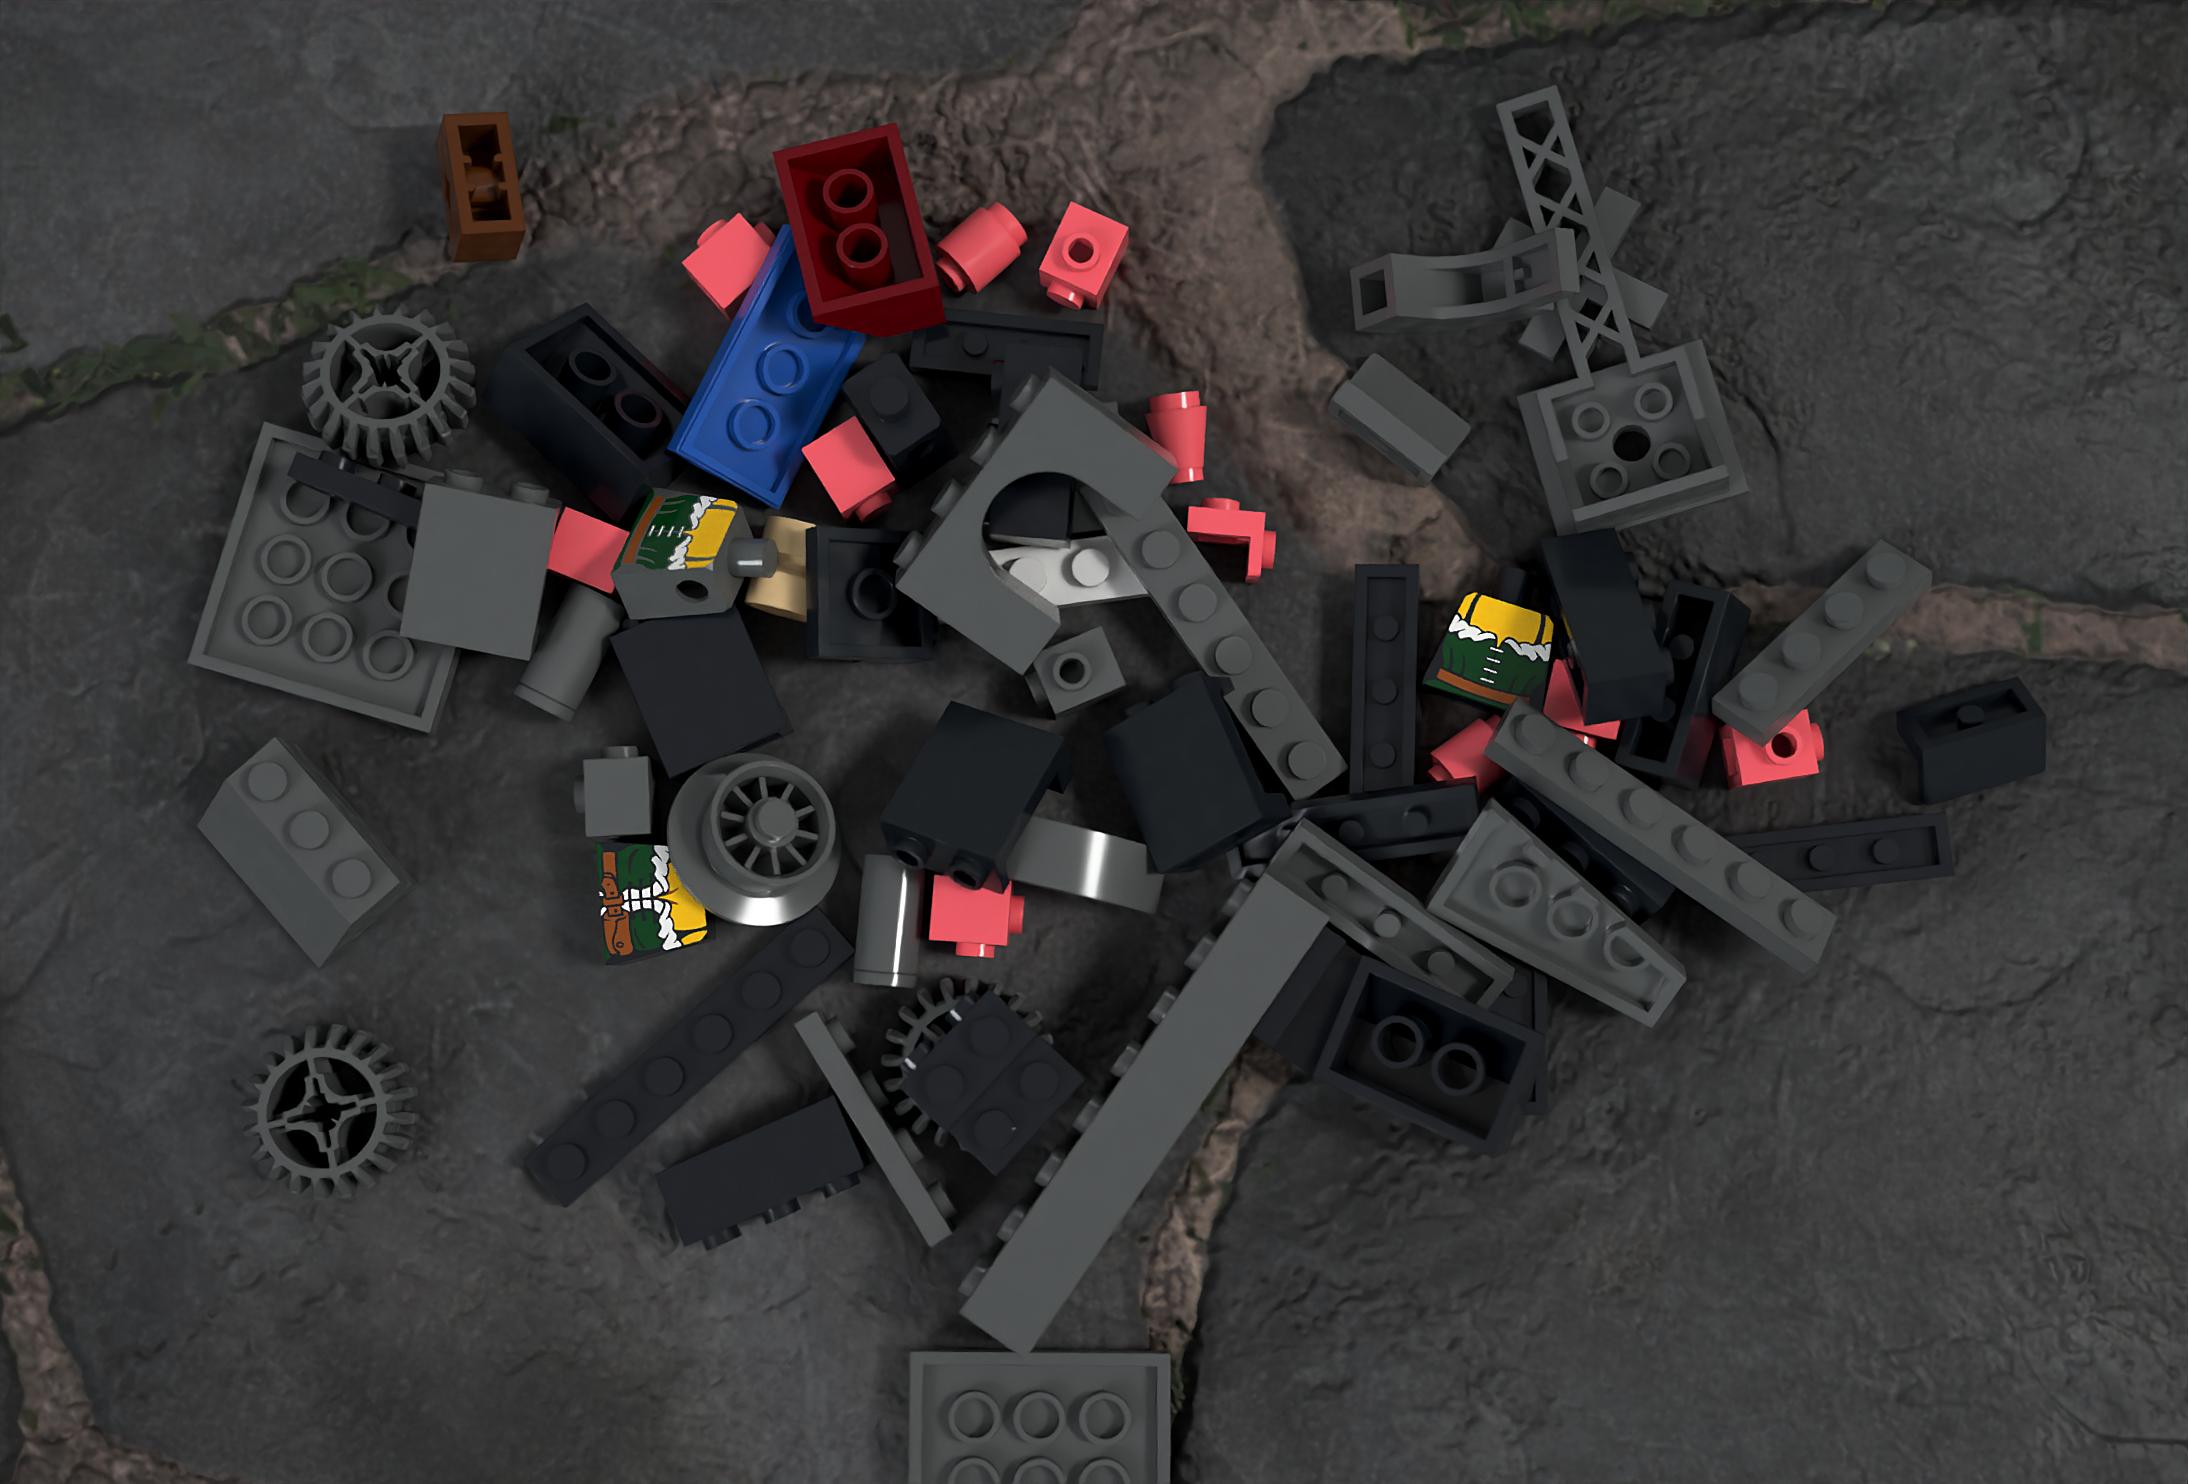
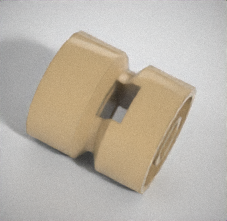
(786, 590)

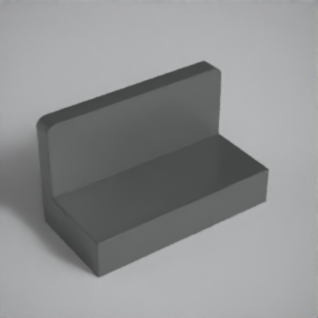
(1399, 419)

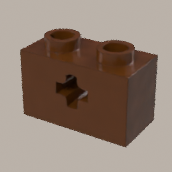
(480, 187)

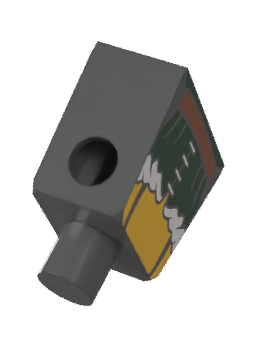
(688, 556)

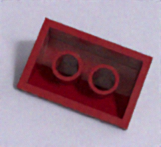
(860, 233)

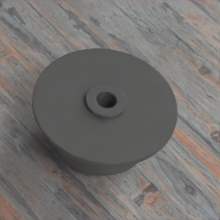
(754, 839)

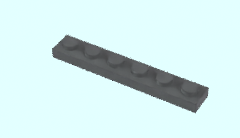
(1222, 643)
(1660, 835)

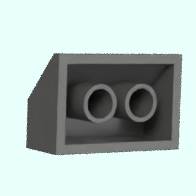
(304, 850)

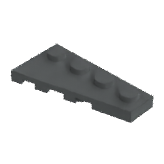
(1543, 912)

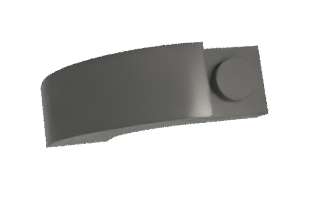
(1465, 290)
(1086, 865)

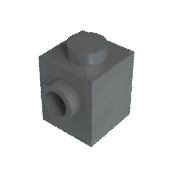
(1075, 674)
(619, 795)

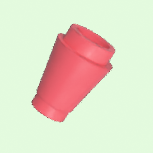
(1180, 427)

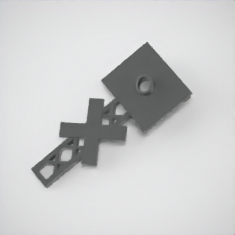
(1660, 395)

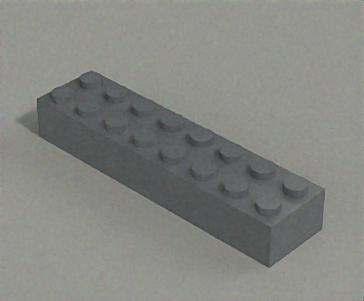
(1142, 1115)

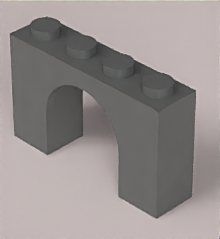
(1053, 431)

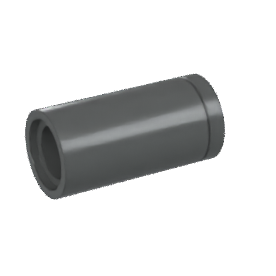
(571, 651)
(889, 923)

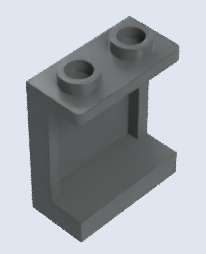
(480, 564)

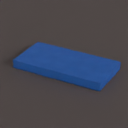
(767, 384)

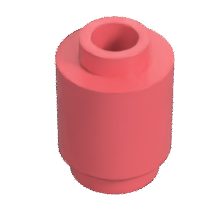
(979, 248)
(1463, 756)

